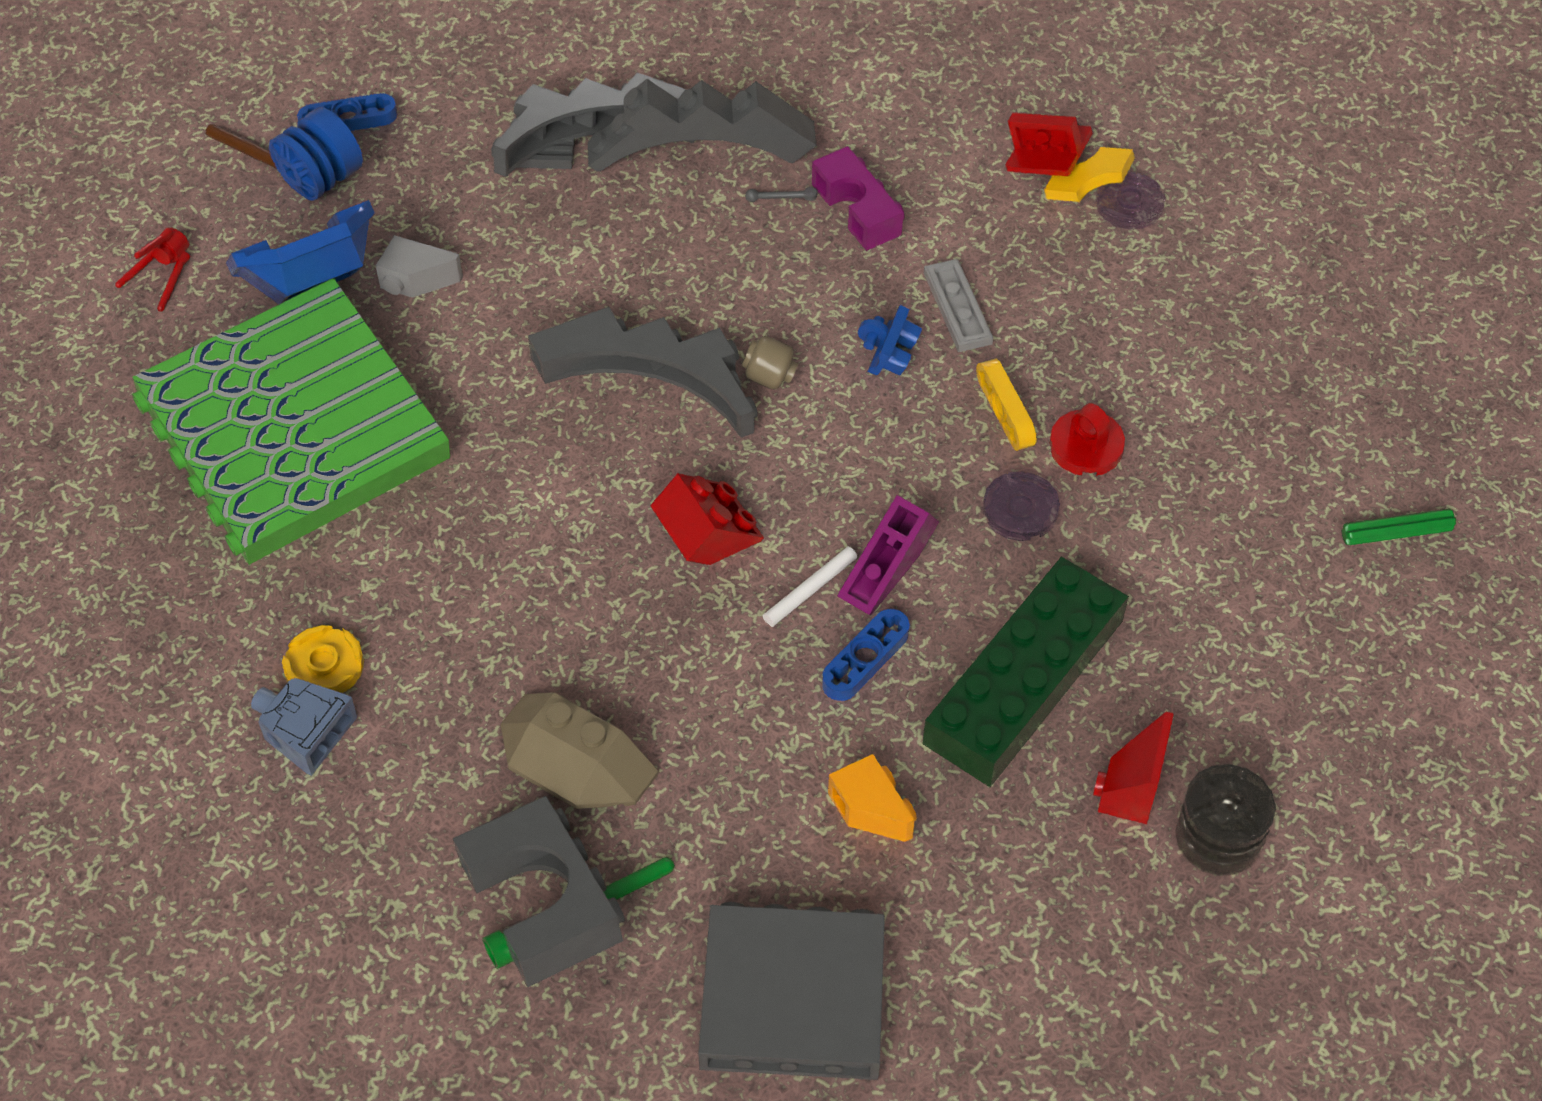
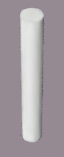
(809, 586)

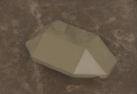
(574, 753)

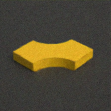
(1103, 168)

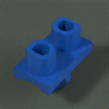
(885, 338)

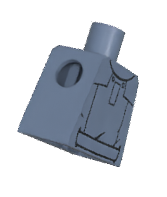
(304, 721)

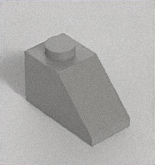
(416, 268)

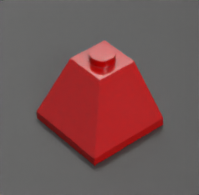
(1135, 773)

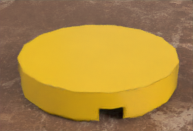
(330, 671)

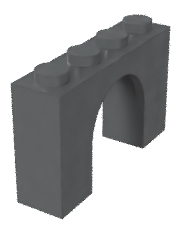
(533, 840)

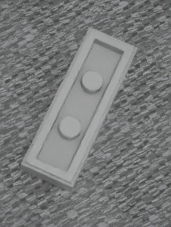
(958, 305)

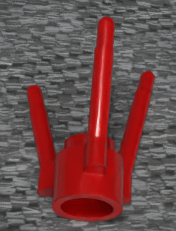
(166, 249)

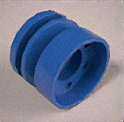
(316, 153)

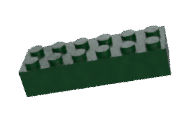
(1024, 671)

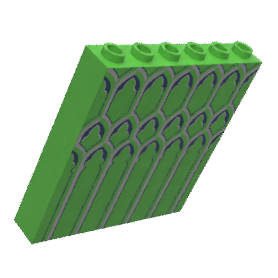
(289, 420)

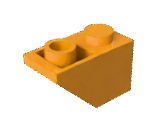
(869, 800)

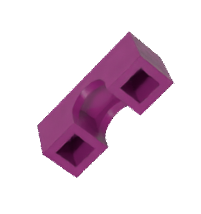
(875, 214)

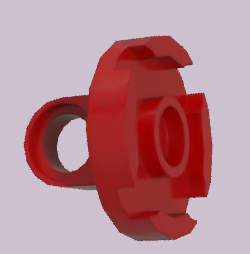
(1087, 441)

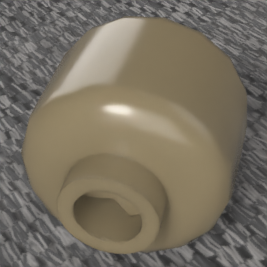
(769, 362)

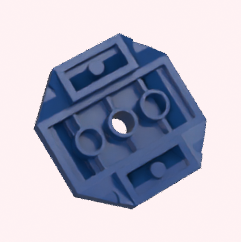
(308, 261)

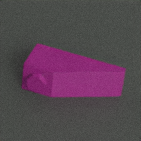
(888, 555)

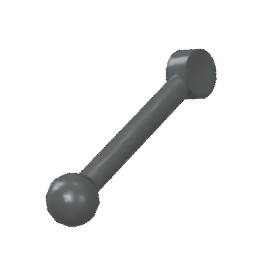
(809, 194)

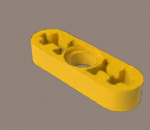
(1006, 404)

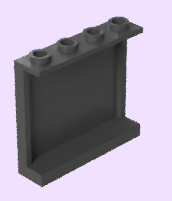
(792, 991)

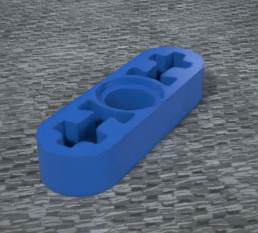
(360, 121)
(869, 638)

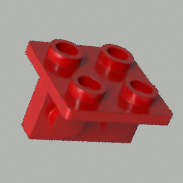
(1046, 143)

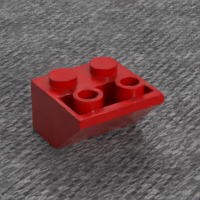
(705, 519)

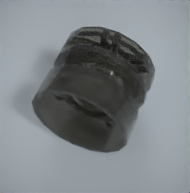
(1225, 819)

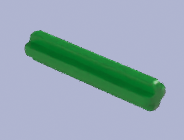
(1398, 527)

